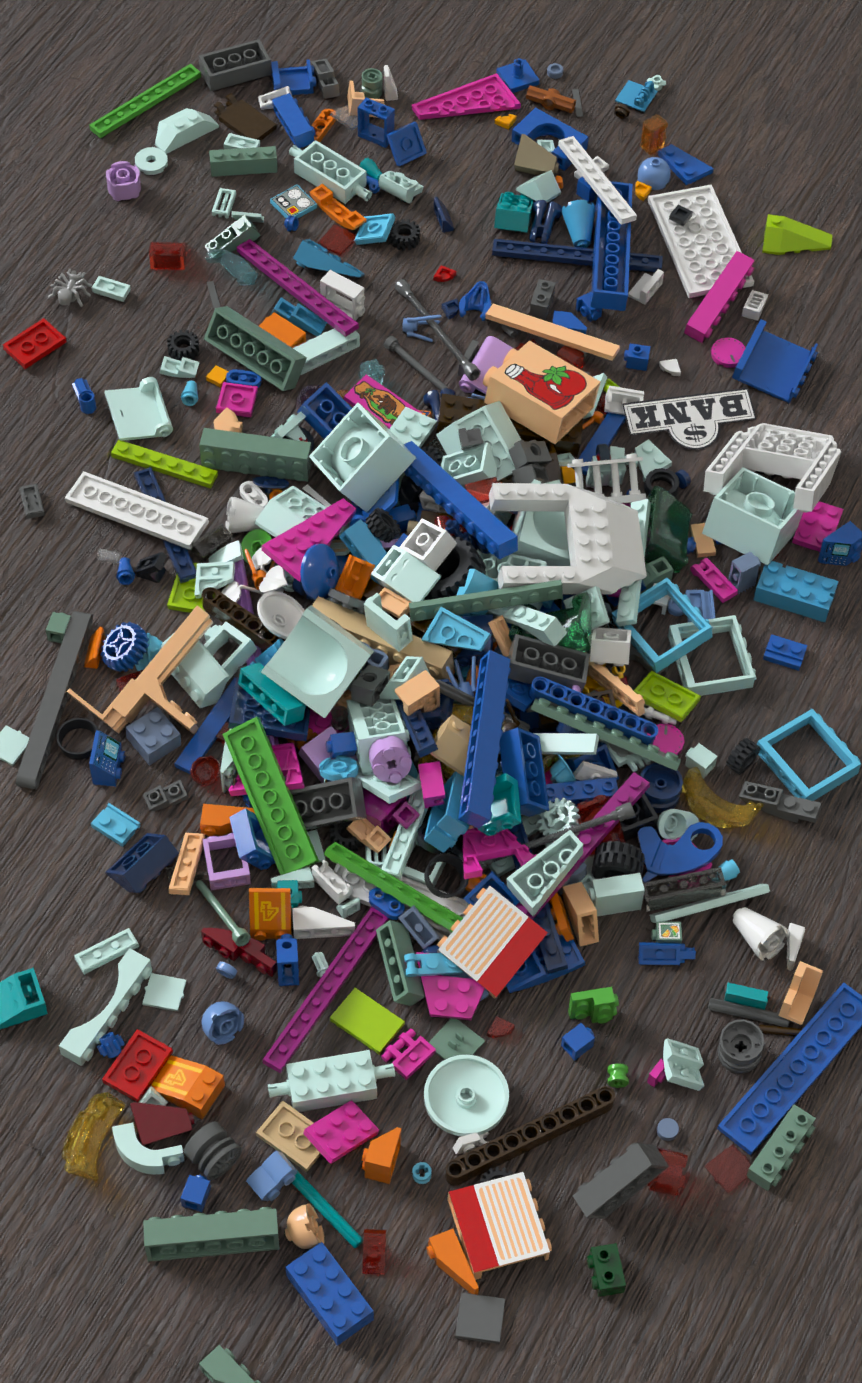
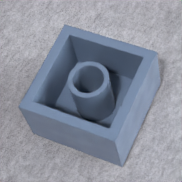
(153, 736)

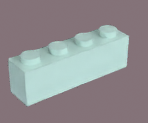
(326, 348)

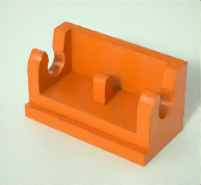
(355, 577)

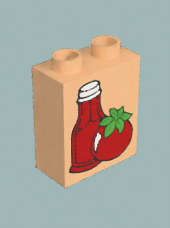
(541, 391)

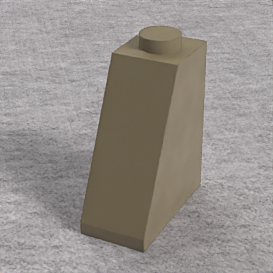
(534, 158)

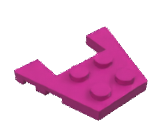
(289, 765)
(481, 847)
(451, 996)

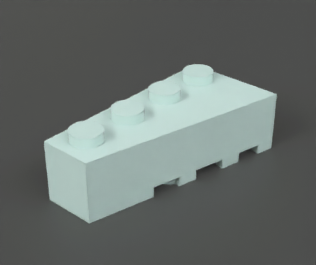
(544, 872)

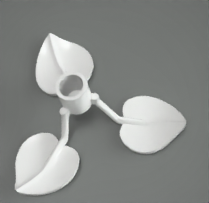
(273, 581)

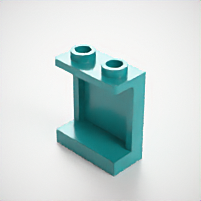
(505, 806)

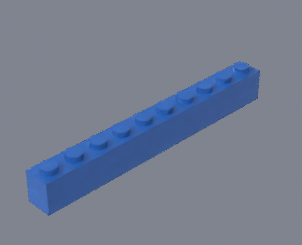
(460, 504)
(484, 740)

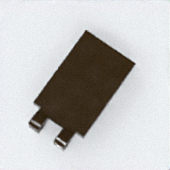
(244, 119)

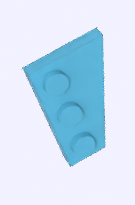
(455, 632)

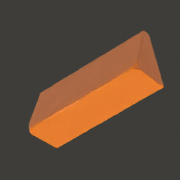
(93, 653)

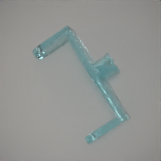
(234, 264)

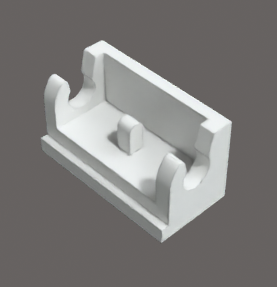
(616, 396)
(331, 883)

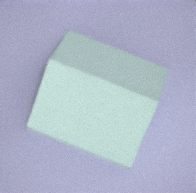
(541, 187)

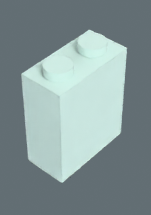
(617, 894)

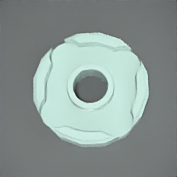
(151, 153)

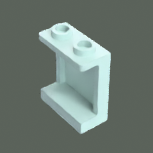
(394, 632)

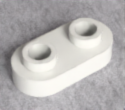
(256, 495)

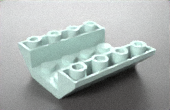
(494, 428)
(288, 511)

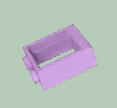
(226, 878)

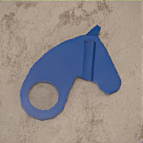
(680, 857)

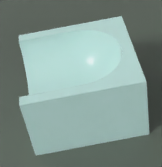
(362, 457)
(753, 516)
(542, 536)
(317, 661)

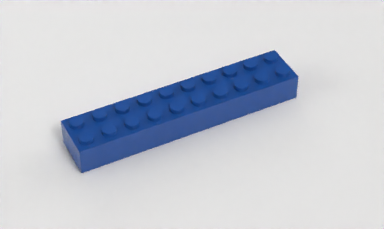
(611, 255)

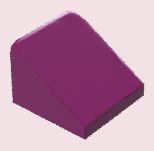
(405, 815)

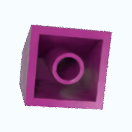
(379, 811)

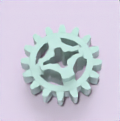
(559, 817)

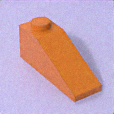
(216, 819)
(451, 1259)

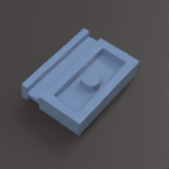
(703, 601)

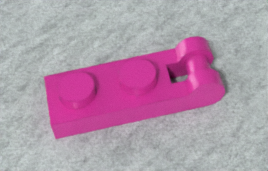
(714, 580)

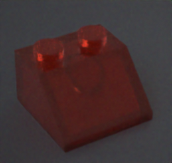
(167, 255)

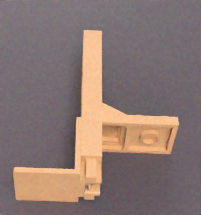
(149, 683)

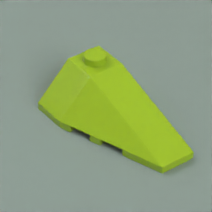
(790, 235)

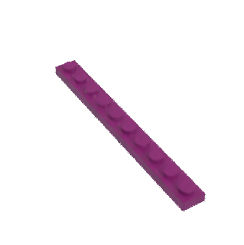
(298, 288)
(629, 792)
(324, 991)

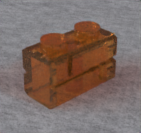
(653, 134)

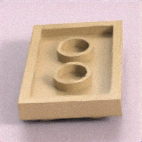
(285, 1134)

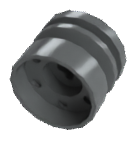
(741, 1035)
(212, 1150)

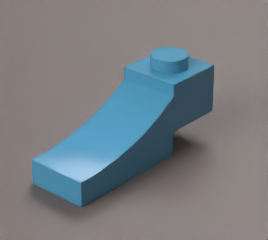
(300, 316)

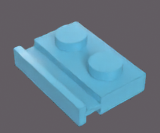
(115, 824)

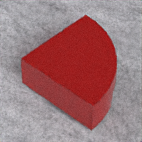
(444, 274)

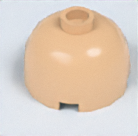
(303, 1227)

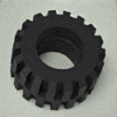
(617, 859)

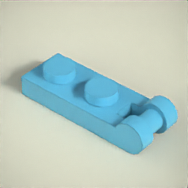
(430, 965)

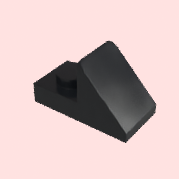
(151, 567)

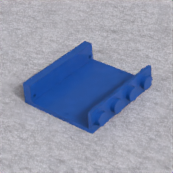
(774, 364)

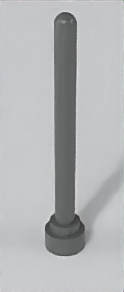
(393, 345)

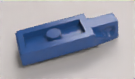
(664, 953)

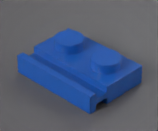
(785, 652)

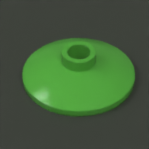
(254, 541)

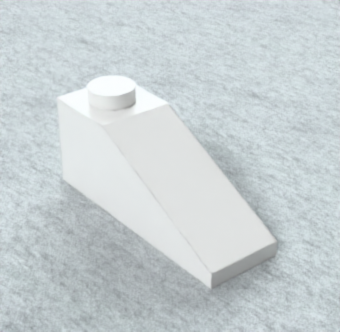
(315, 923)

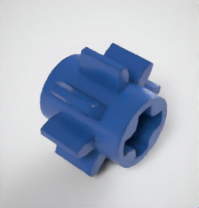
(110, 1045)

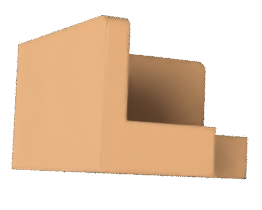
(355, 99)
(419, 693)
(801, 993)

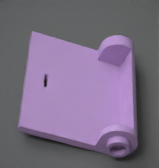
(490, 354)

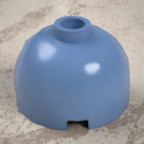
(654, 172)
(222, 1021)

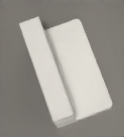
(646, 287)

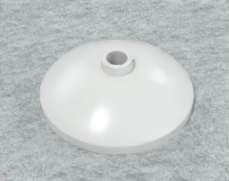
(279, 613)

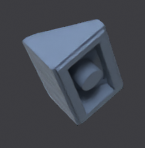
(419, 927)

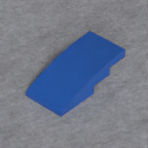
(534, 969)

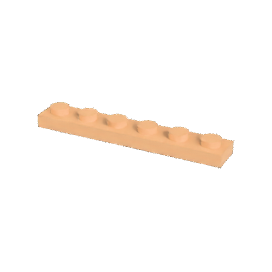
(620, 691)

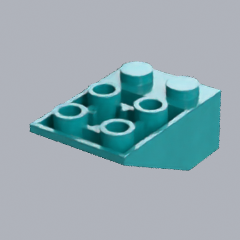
(513, 212)
(20, 998)

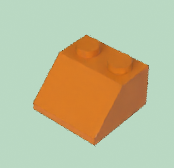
(381, 1156)

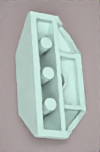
(182, 129)

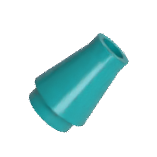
(371, 168)

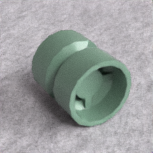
(372, 83)

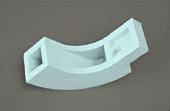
(140, 1157)

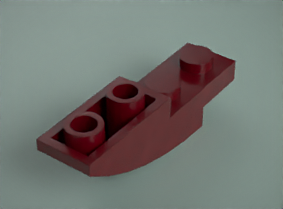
(251, 953)

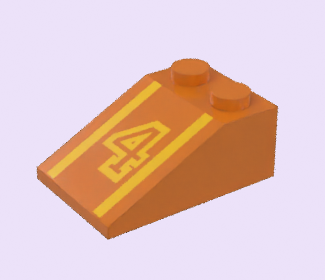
(270, 913)
(189, 1085)

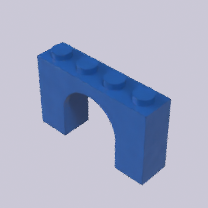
(539, 123)

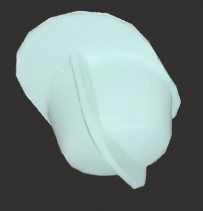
(675, 822)

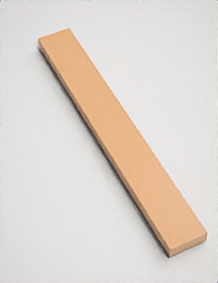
(552, 332)

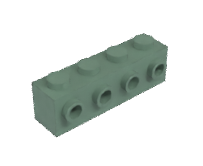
(243, 161)
(394, 944)
(781, 1147)

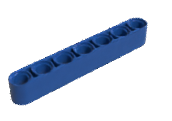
(603, 710)

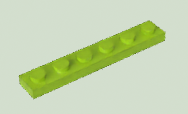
(164, 464)

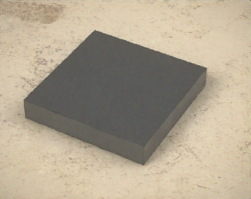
(480, 1318)

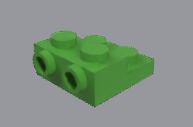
(596, 1003)

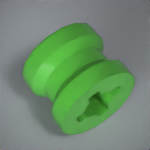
(618, 1075)

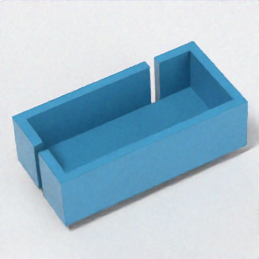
(796, 591)
(443, 821)

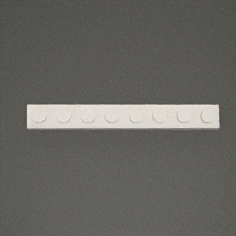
(597, 180)

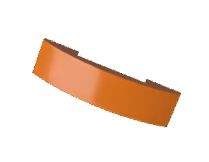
(335, 210)

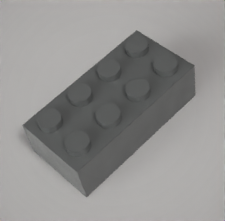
(235, 65)
(535, 659)
(330, 803)
(620, 1180)

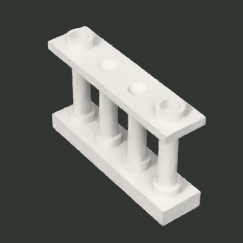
(616, 495)

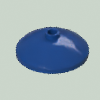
(319, 571)

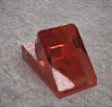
(374, 1251)

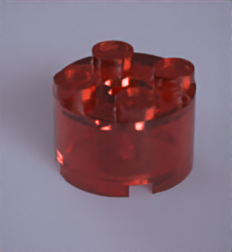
(671, 1179)

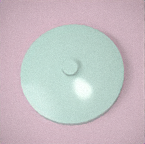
(466, 1095)

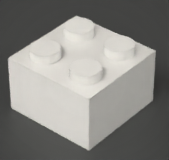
(429, 544)
(610, 646)

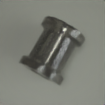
(339, 718)

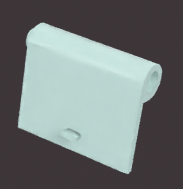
(141, 409)

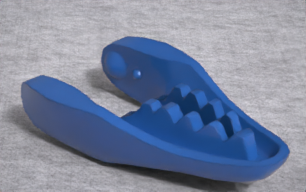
(476, 299)

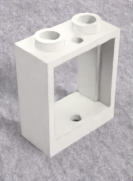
(334, 282)

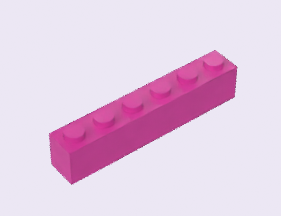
(719, 296)

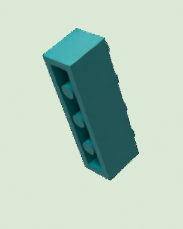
(270, 695)

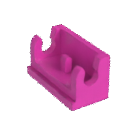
(432, 784)

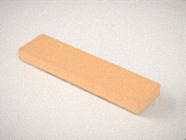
(187, 864)

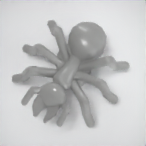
(68, 292)

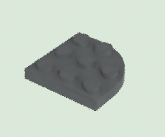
(348, 601)

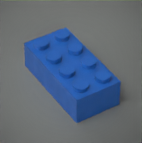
(324, 410)
(523, 761)
(329, 1293)

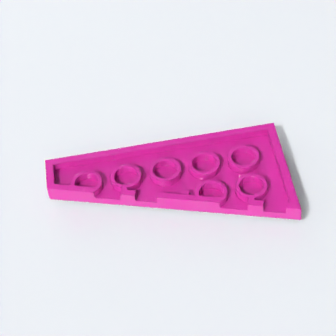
(476, 97)
(321, 528)

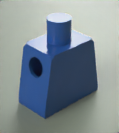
(287, 954)

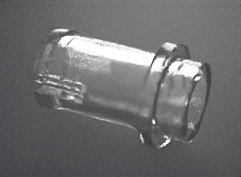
(108, 555)

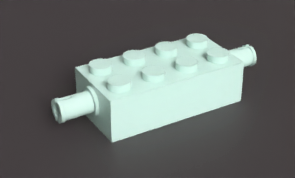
(326, 167)
(331, 1081)

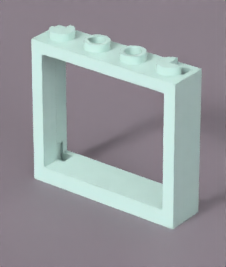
(722, 624)

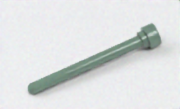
(239, 935)

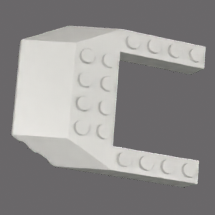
(780, 452)
(600, 537)

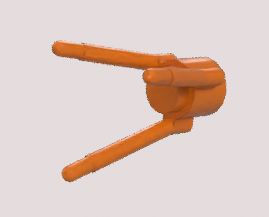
(257, 576)

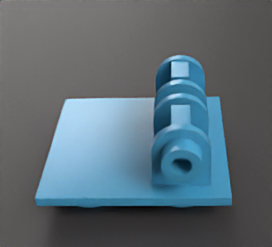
(637, 95)

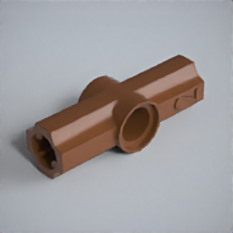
(551, 99)

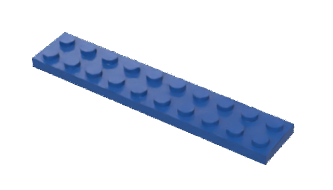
(794, 1070)

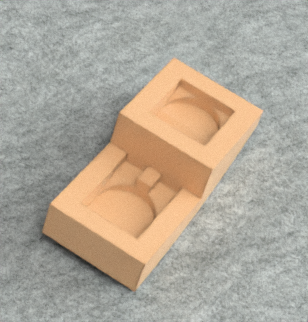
(369, 835)

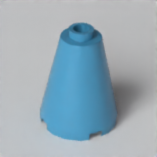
(579, 221)

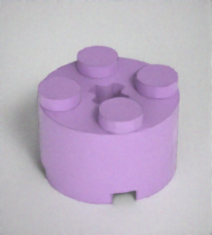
(123, 181)
(390, 759)

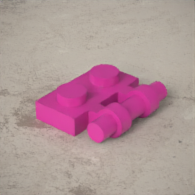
(413, 1057)

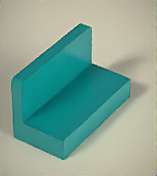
(746, 996)

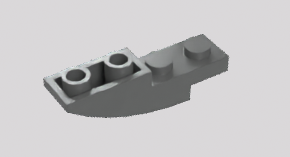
(779, 804)

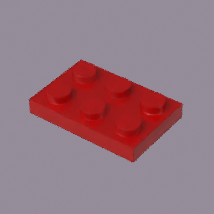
(34, 343)
(137, 1065)

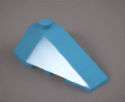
(316, 256)

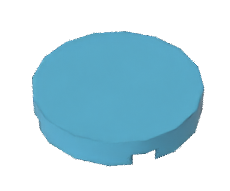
(338, 768)

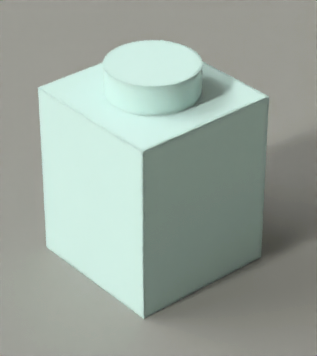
(701, 758)

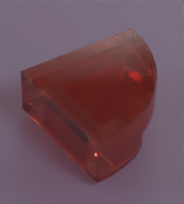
(500, 1028)

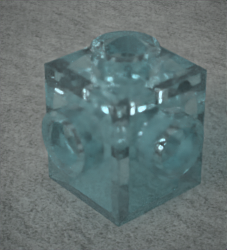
(373, 370)

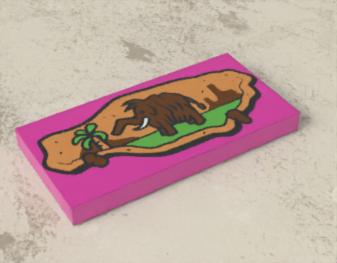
(377, 400)

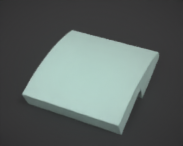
(682, 1064)

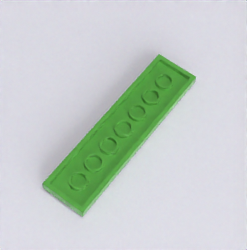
(270, 796)

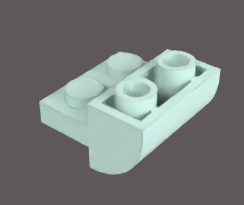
(399, 185)

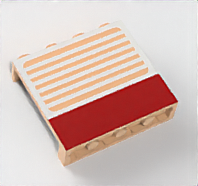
(491, 940)
(498, 1223)

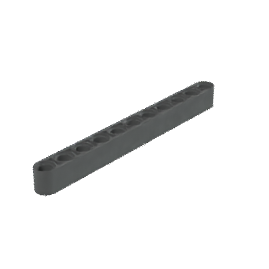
(54, 700)

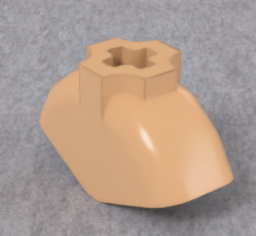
(228, 421)

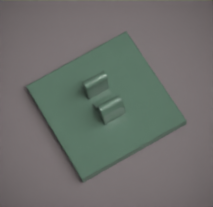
(456, 1040)

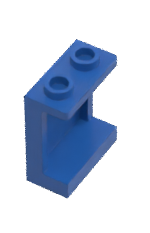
(297, 78)

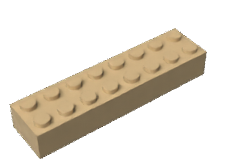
(435, 656)

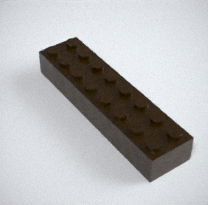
(455, 407)

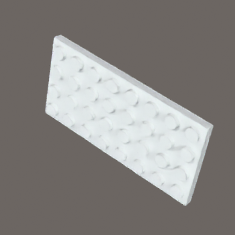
(701, 245)

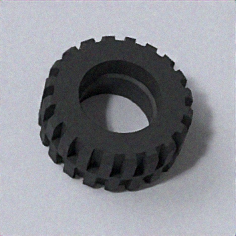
(464, 557)

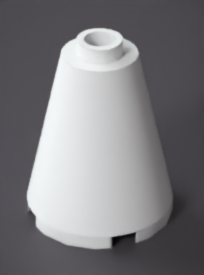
(242, 515)
(760, 932)

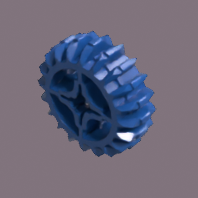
(124, 647)

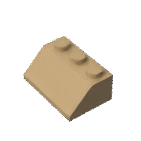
(453, 743)

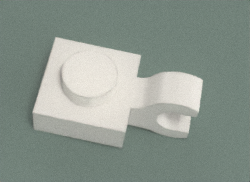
(469, 1142)

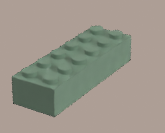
(255, 348)
(255, 454)
(211, 1234)

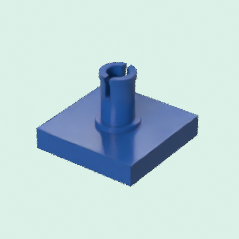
(518, 75)
(406, 143)

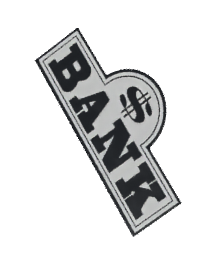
(690, 419)

